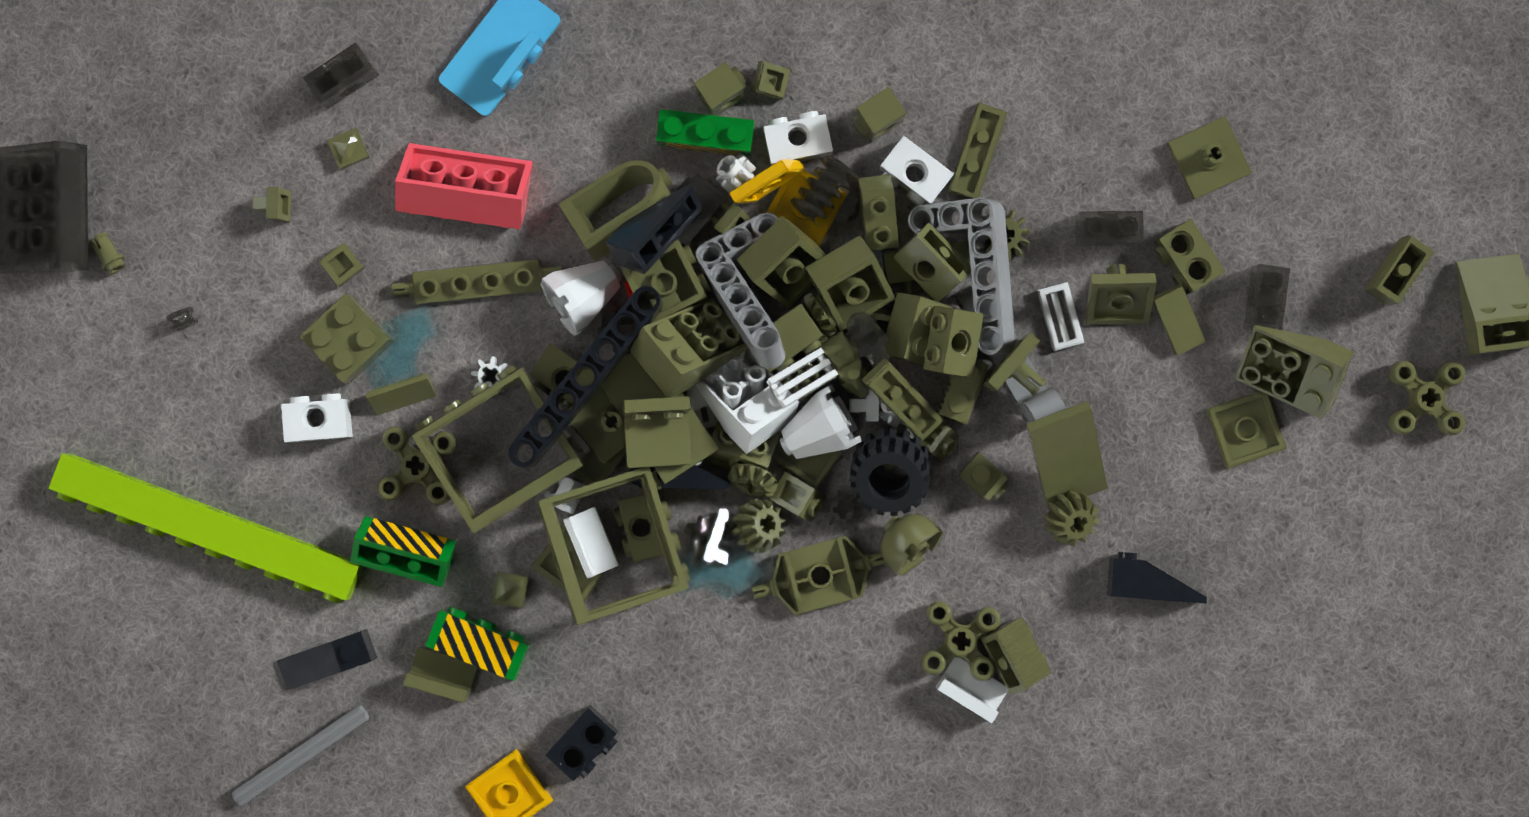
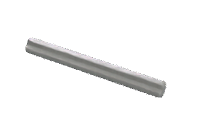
(300, 755)

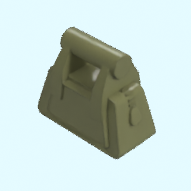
(847, 364)

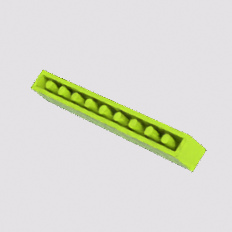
(205, 526)

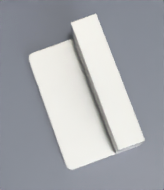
(591, 542)
(976, 695)

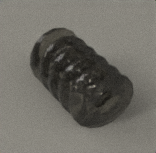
(823, 189)

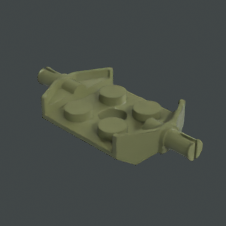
(794, 568)

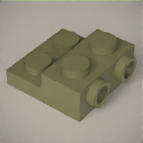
(673, 279)

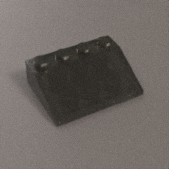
(43, 208)

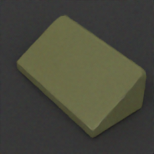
(401, 394)

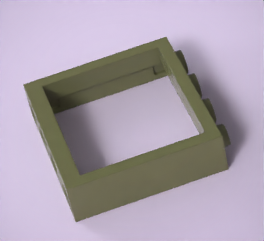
(519, 496)
(668, 541)

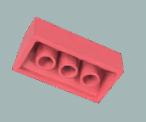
(463, 186)

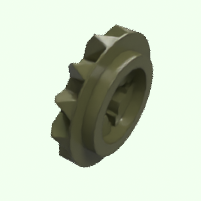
(821, 314)
(752, 480)

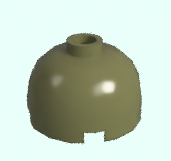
(908, 540)

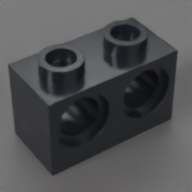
(577, 739)

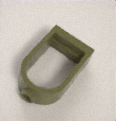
(606, 190)

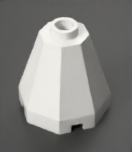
(581, 293)
(820, 427)

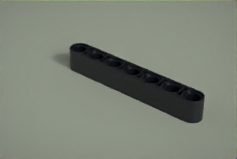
(571, 385)

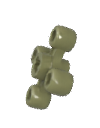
(1417, 408)
(406, 474)
(971, 631)

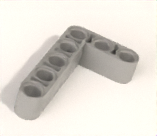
(980, 262)
(722, 272)
(1033, 407)

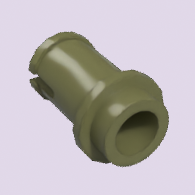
(107, 253)

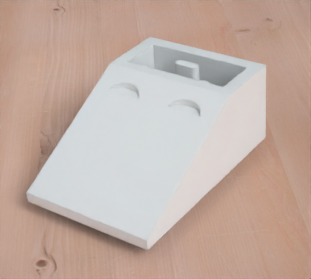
(745, 401)

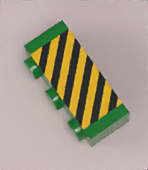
(705, 132)
(403, 551)
(478, 643)

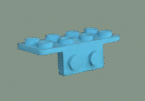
(499, 52)

